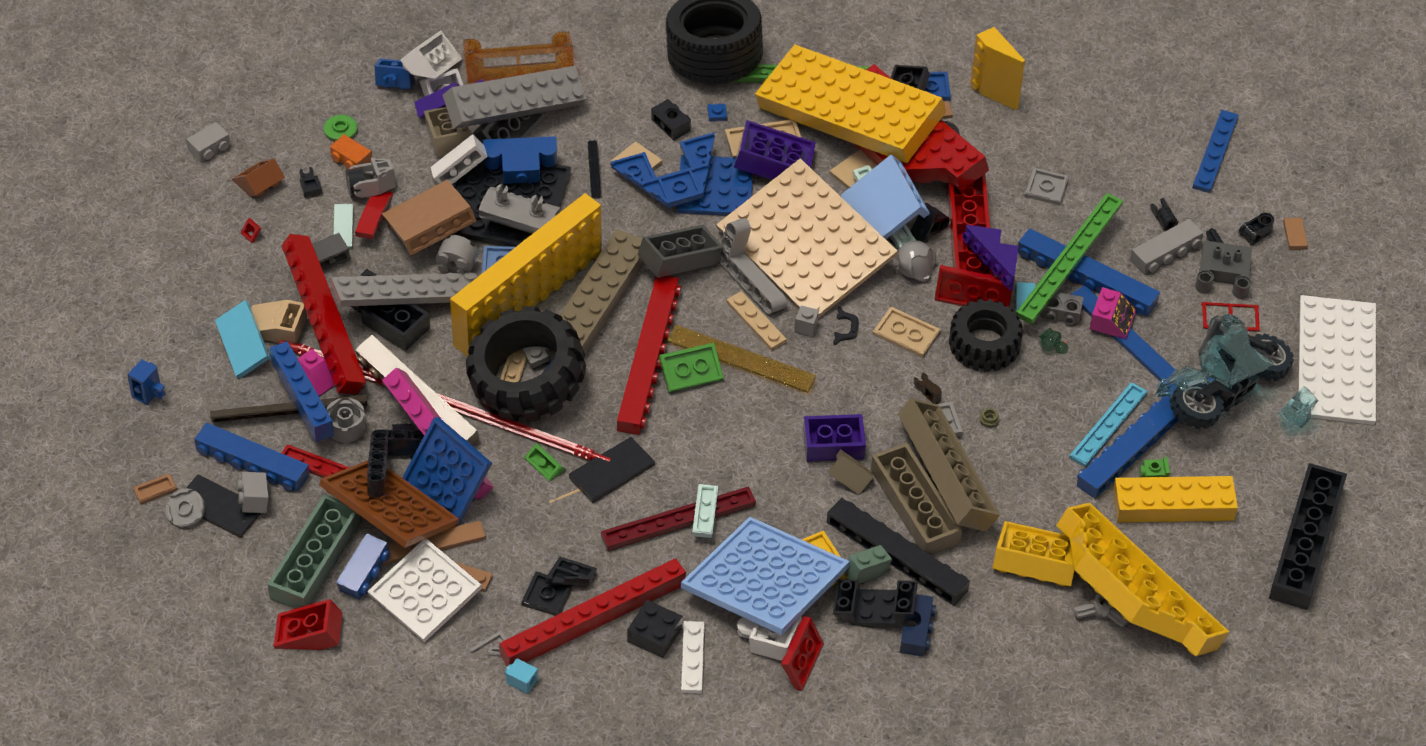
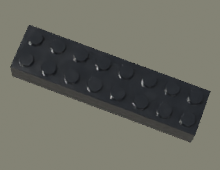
(1307, 536)

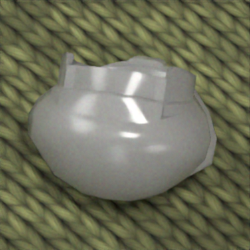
(916, 260)

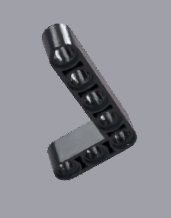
(385, 443)

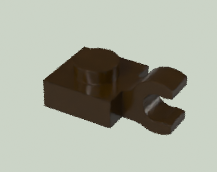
(929, 389)

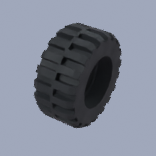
(983, 353)

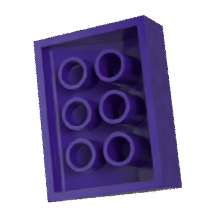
(770, 151)

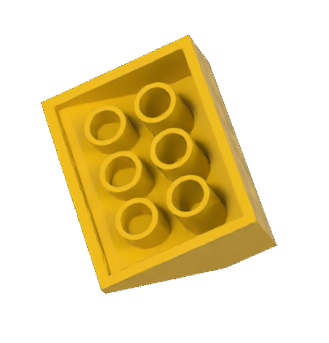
(997, 69)
(1034, 554)

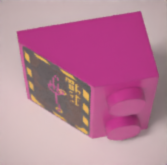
(1112, 314)

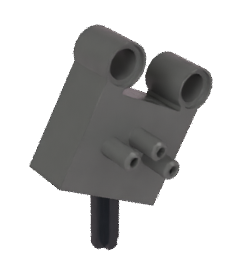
(1224, 264)

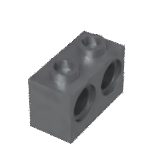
(1063, 308)

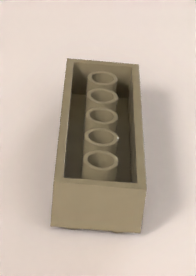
(916, 499)

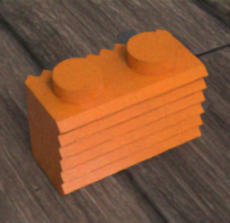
(349, 152)

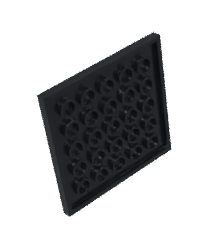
(479, 179)

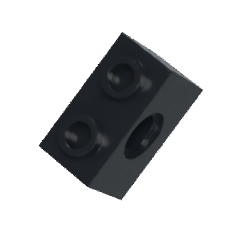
(671, 119)

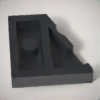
(570, 573)

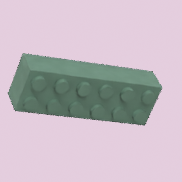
(313, 553)

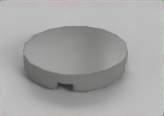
(185, 508)

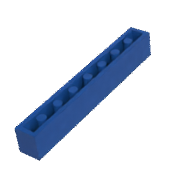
(1089, 272)
(1127, 448)

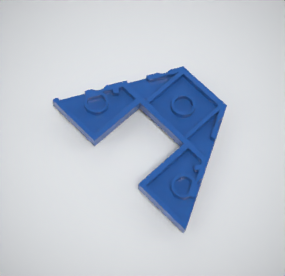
(674, 187)

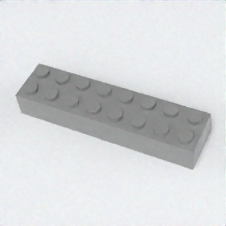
(514, 97)

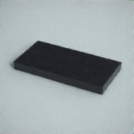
(602, 477)
(222, 507)

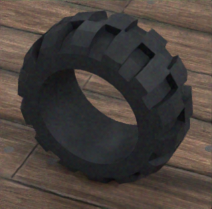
(537, 395)

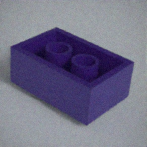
(830, 433)

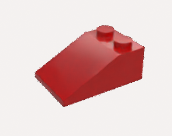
(309, 627)

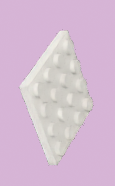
(424, 590)

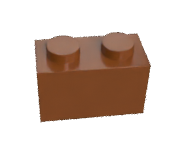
(260, 177)

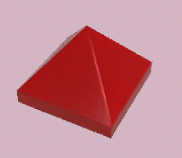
(251, 226)

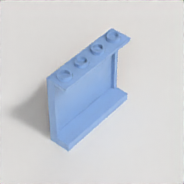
(886, 197)

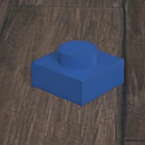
(717, 112)

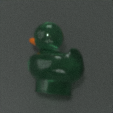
(1053, 338)

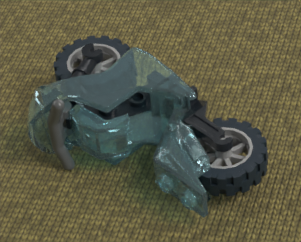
(1228, 373)

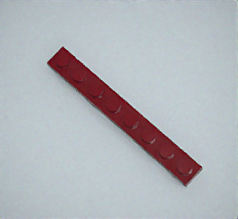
(673, 520)

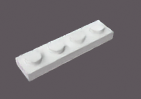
(692, 657)

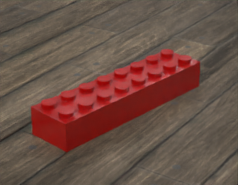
(967, 208)

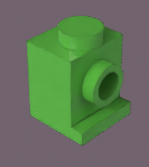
(1155, 468)

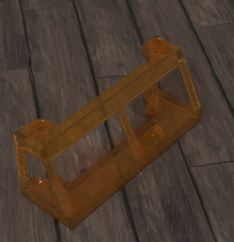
(474, 58)

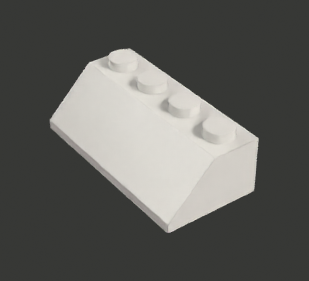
(431, 57)

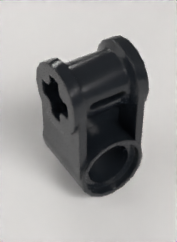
(1257, 228)

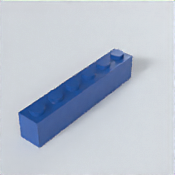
(301, 391)
(251, 457)

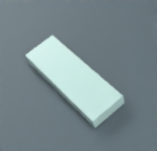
(344, 222)
(705, 511)

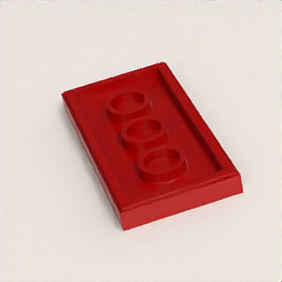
(964, 286)

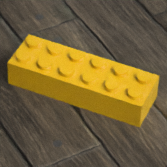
(1175, 499)

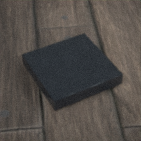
(545, 597)

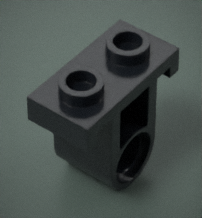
(930, 225)

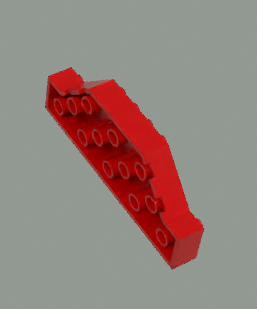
(940, 157)

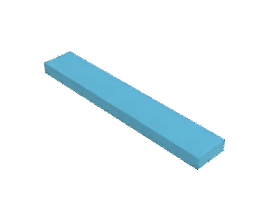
(1108, 424)

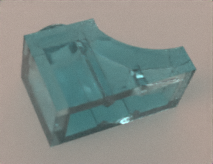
(1298, 409)

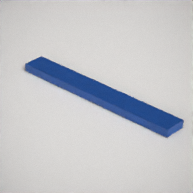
(1133, 343)

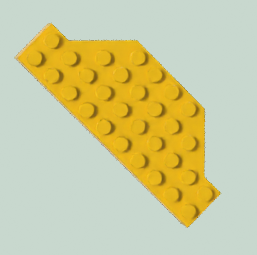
(1136, 582)

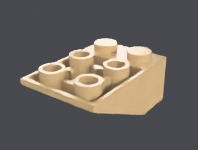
(280, 320)

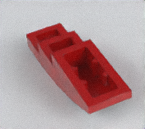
(372, 215)

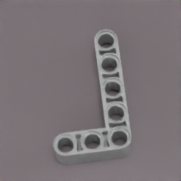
(745, 271)

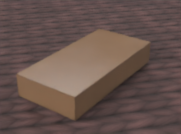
(1295, 233)
(154, 489)

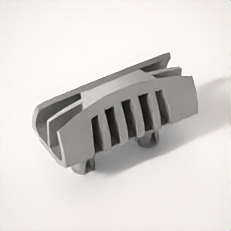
(515, 210)

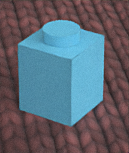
(521, 675)

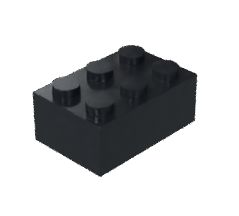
(397, 323)

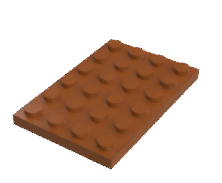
(400, 513)

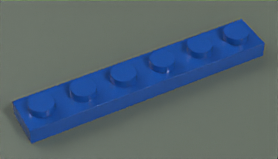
(1215, 151)

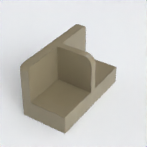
(850, 472)

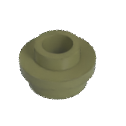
(989, 412)

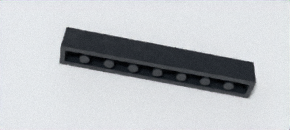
(905, 555)

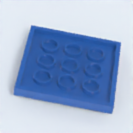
(724, 188)
(447, 468)

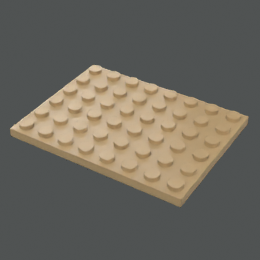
(810, 239)

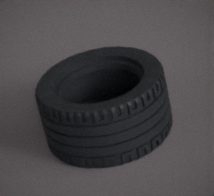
(718, 58)

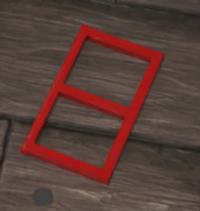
(1256, 308)

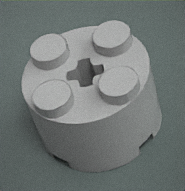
(456, 255)
(347, 419)

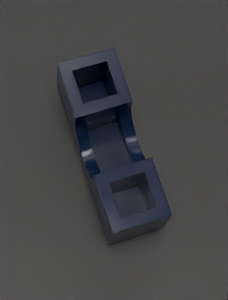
(914, 639)

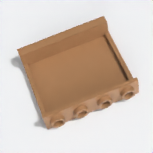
(429, 217)

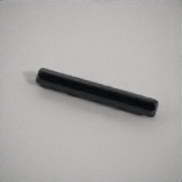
(594, 169)

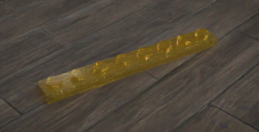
(745, 359)

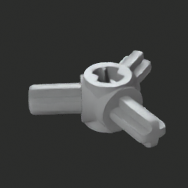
(1100, 608)

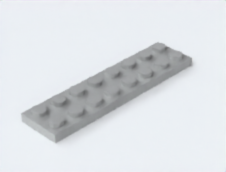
(399, 288)

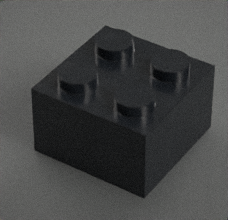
(654, 628)

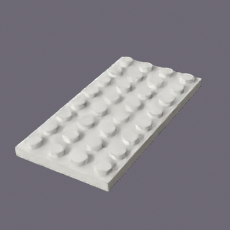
(1338, 358)

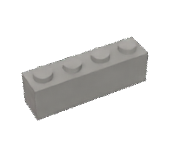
(1166, 246)

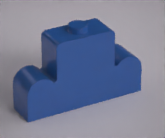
(520, 157)

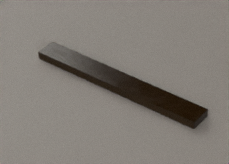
(270, 410)

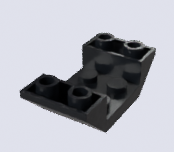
(875, 606)

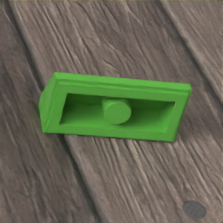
(544, 462)

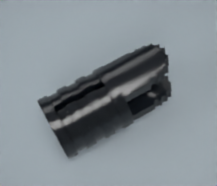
(1164, 215)

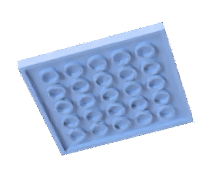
(765, 575)

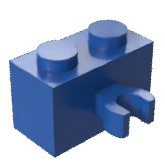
(392, 74)
(145, 382)

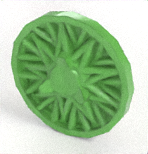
(340, 125)

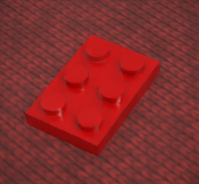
(802, 653)

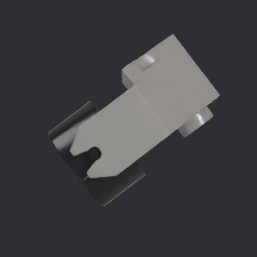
(380, 175)

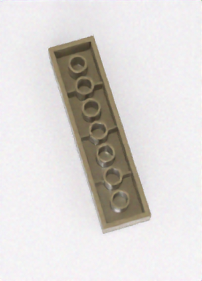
(603, 287)
(948, 465)

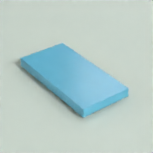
(242, 339)

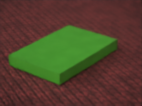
(691, 367)

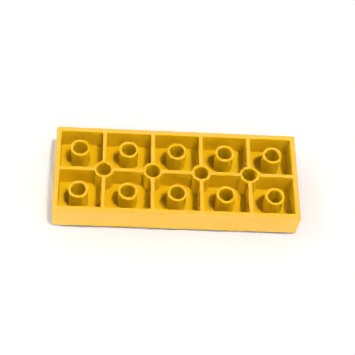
(850, 103)
(529, 270)

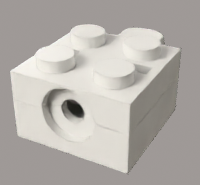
(765, 641)

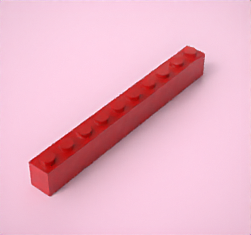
(323, 314)
(646, 360)
(593, 613)

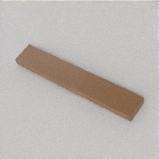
(445, 540)

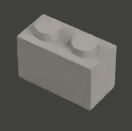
(208, 142)
(253, 492)

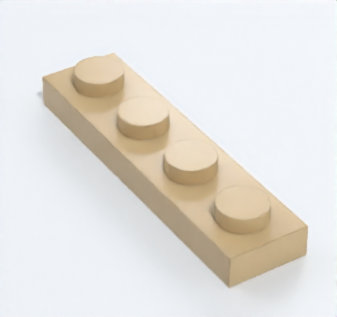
(756, 320)

